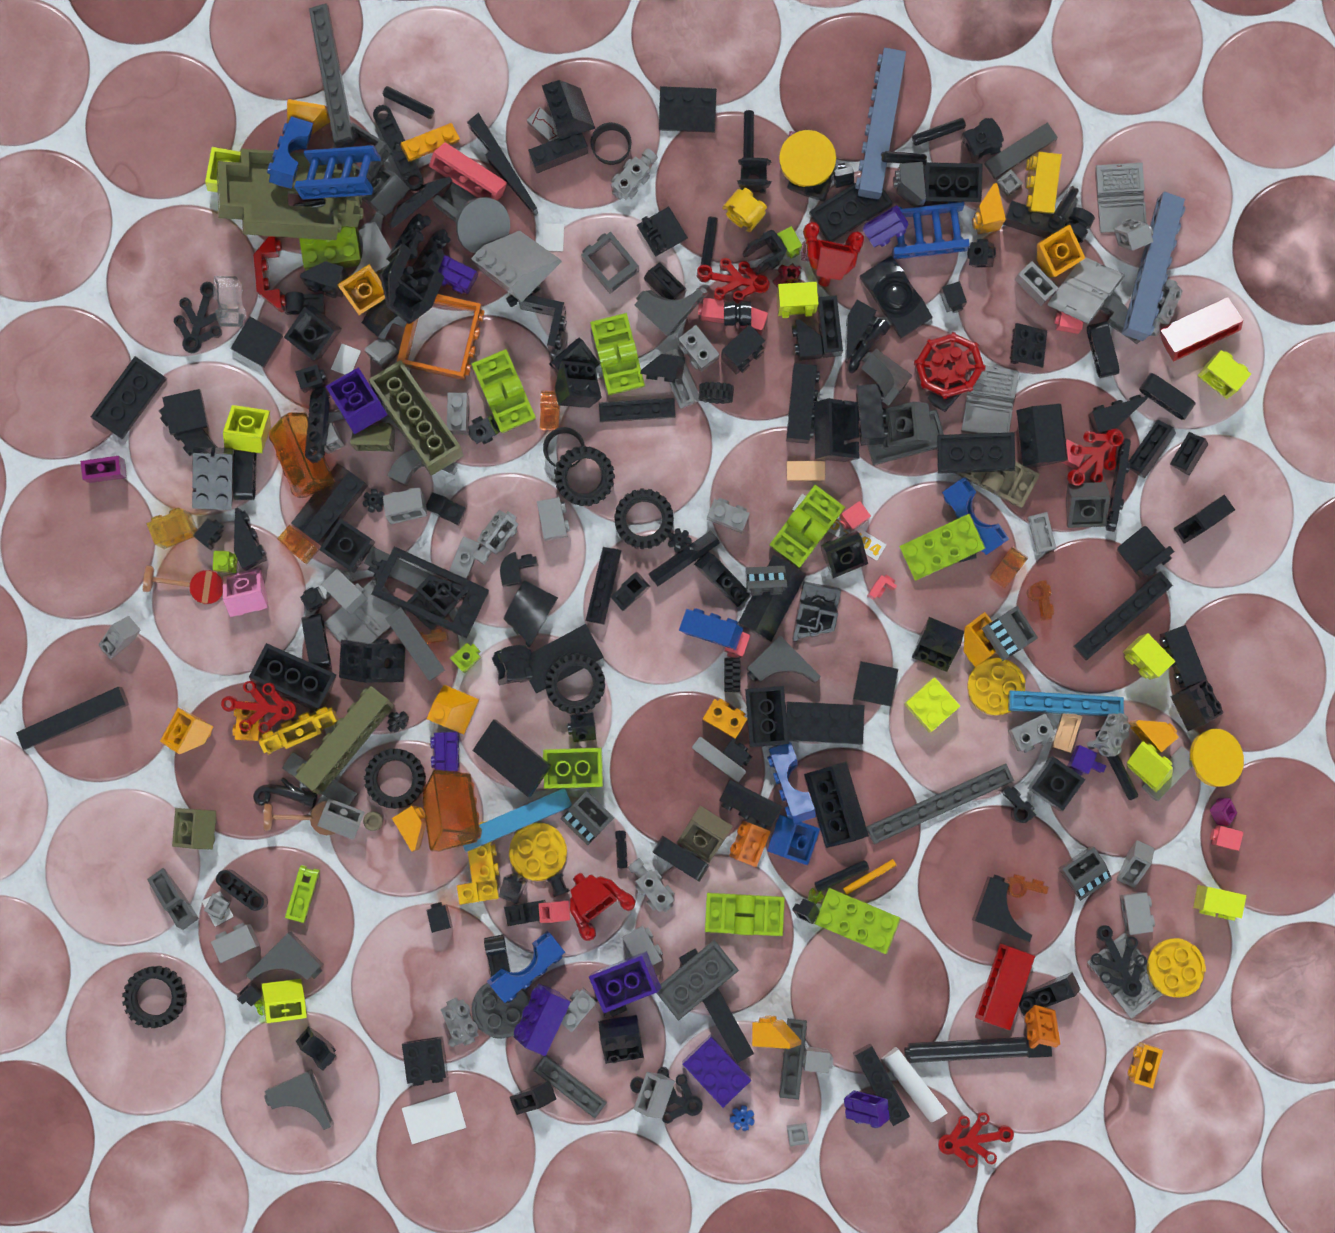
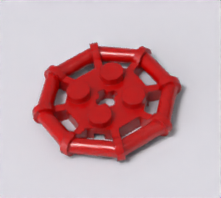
(946, 355)

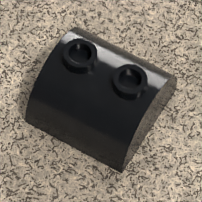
(844, 554)

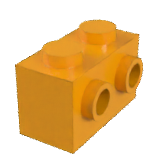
(725, 718)
(251, 735)
(1145, 1064)

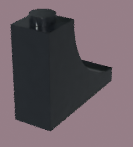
(994, 911)

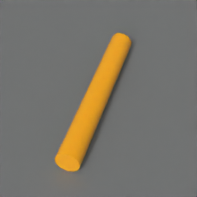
(869, 877)

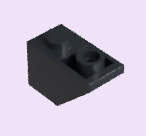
(808, 342)
(665, 366)

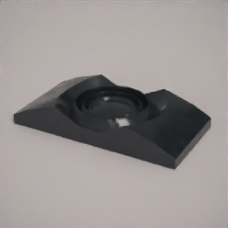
(417, 200)
(896, 296)

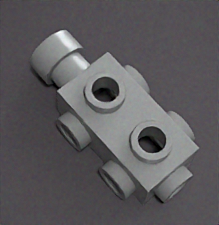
(632, 177)
(1167, 305)
(495, 535)
(653, 891)

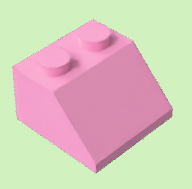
(244, 592)

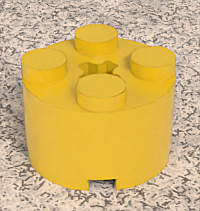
(744, 209)

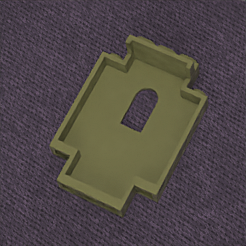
(264, 207)

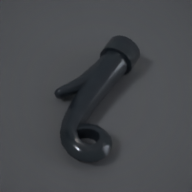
(880, 328)
(289, 791)

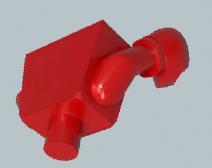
(830, 258)
(591, 898)

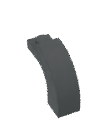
(407, 465)

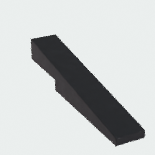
(499, 161)
(73, 718)
(724, 1020)

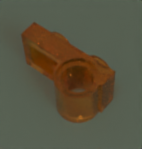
(549, 411)
(298, 544)
(1008, 567)
(1046, 609)
(435, 636)
(1035, 885)

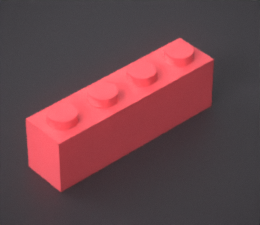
(467, 173)

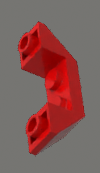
(269, 249)

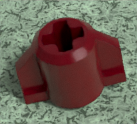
(787, 274)

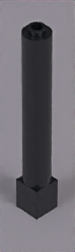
(974, 1050)

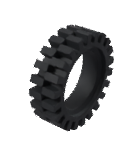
(606, 476)
(644, 496)
(581, 705)
(374, 767)
(131, 1000)

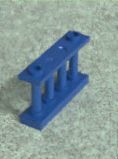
(341, 186)
(938, 246)

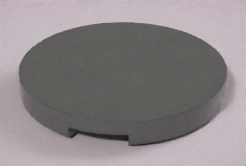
(481, 223)
(494, 1015)

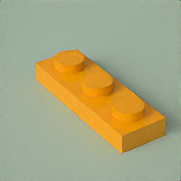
(429, 142)

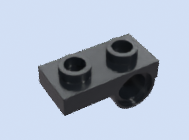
(297, 301)
(1013, 796)
(497, 953)

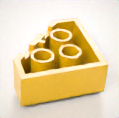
(1042, 181)

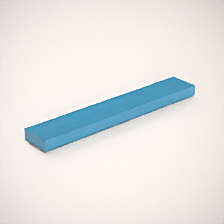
(1064, 703)
(521, 818)

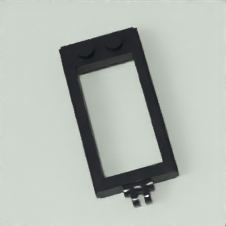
(467, 611)

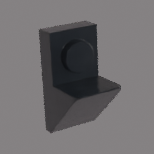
(445, 508)

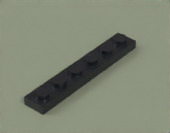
(1123, 615)

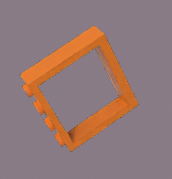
(410, 329)

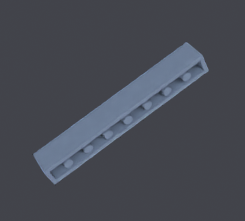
(881, 123)
(1153, 267)

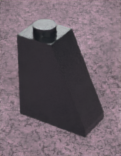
(1204, 519)

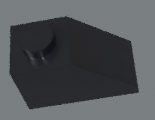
(533, 1098)

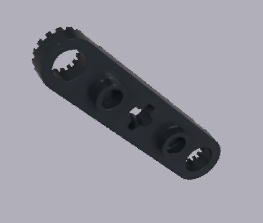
(392, 136)
(317, 424)
(1116, 502)

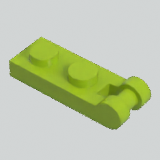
(302, 894)

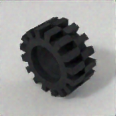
(716, 392)
(732, 674)

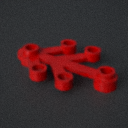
(756, 283)
(1097, 455)
(262, 707)
(972, 1140)

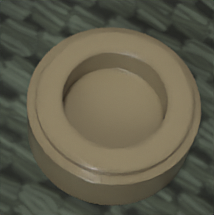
(373, 821)

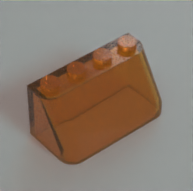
(289, 443)
(450, 810)

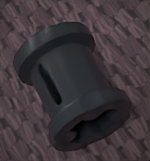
(558, 885)

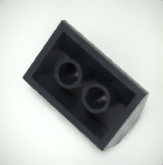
(567, 108)
(687, 109)
(953, 182)
(1042, 435)
(767, 716)
(749, 804)

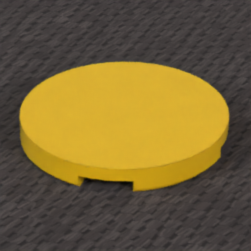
(807, 158)
(990, 685)
(1217, 757)
(538, 851)
(1176, 967)

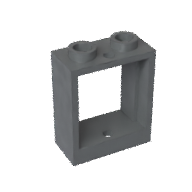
(381, 147)
(619, 278)

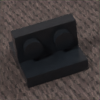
(575, 352)

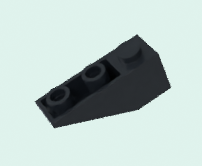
(856, 324)
(1111, 417)
(245, 544)
(722, 578)
(512, 887)
(1050, 993)

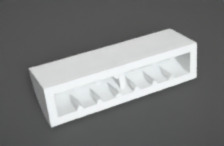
(914, 1085)

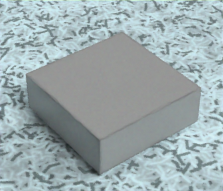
(1009, 182)
(217, 906)
(797, 1134)

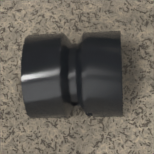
(1080, 221)
(737, 313)

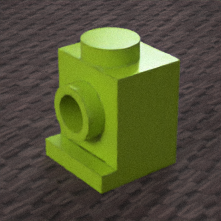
(791, 242)
(224, 562)
(462, 664)

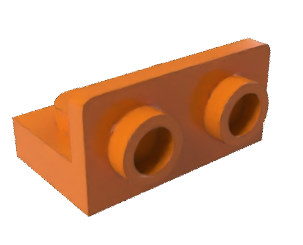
(749, 843)
(1042, 1027)

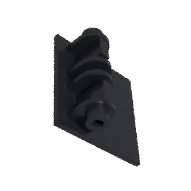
(662, 231)
(1028, 345)

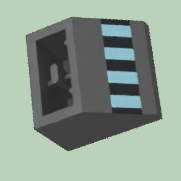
(765, 579)
(1009, 633)
(587, 818)
(1085, 872)

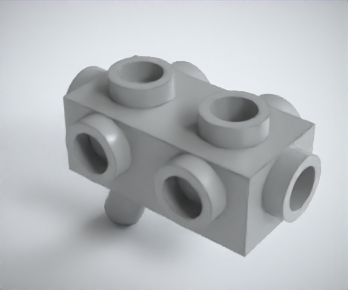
(1111, 735)
(459, 1022)

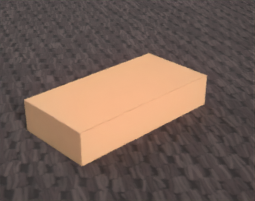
(805, 470)
(1066, 732)

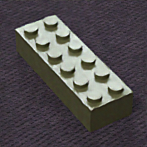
(416, 417)
(344, 741)

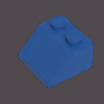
(793, 840)

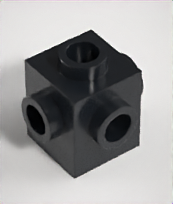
(981, 254)
(483, 429)
(582, 727)

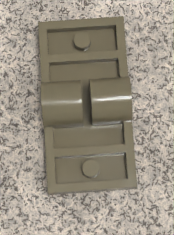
(1008, 485)

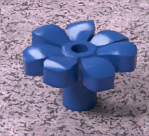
(739, 1114)

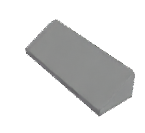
(684, 389)
(718, 759)
(1181, 764)

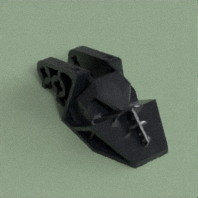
(413, 289)

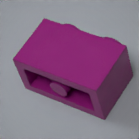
(103, 469)

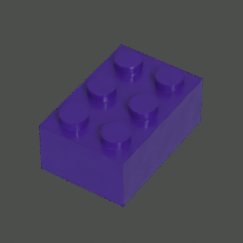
(356, 400)
(625, 982)
(541, 1019)
(716, 1071)

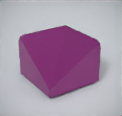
(1223, 811)

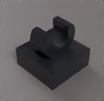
(843, 176)

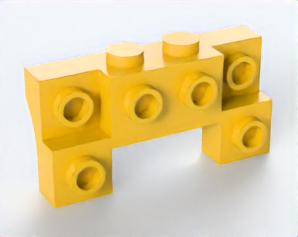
(299, 730)
(483, 875)

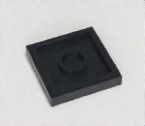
(256, 342)
(185, 412)
(875, 683)

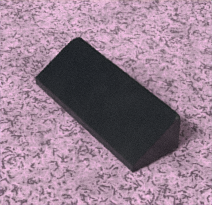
(1151, 448)

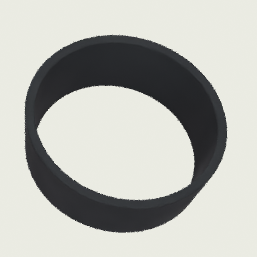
(607, 127)
(559, 431)

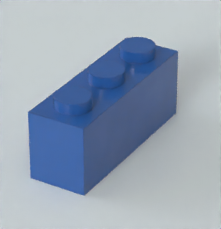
(711, 628)

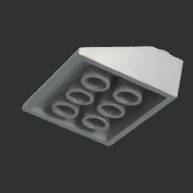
(516, 263)

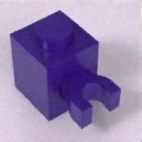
(1084, 760)

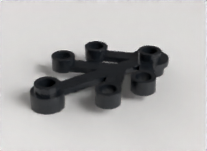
(198, 321)
(1120, 964)
(674, 1098)

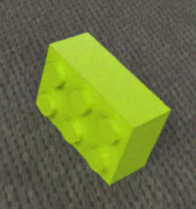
(343, 251)
(574, 768)

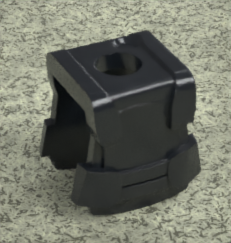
(983, 139)
(757, 167)
(776, 246)
(513, 664)

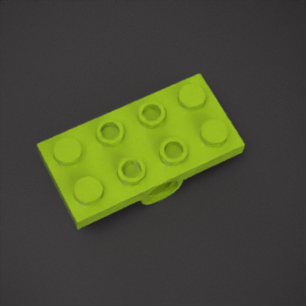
(617, 354)
(503, 391)
(807, 526)
(942, 547)
(744, 914)
(857, 921)

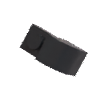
(511, 567)
(630, 591)
(316, 1047)

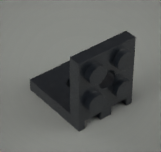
(551, 308)
(366, 661)

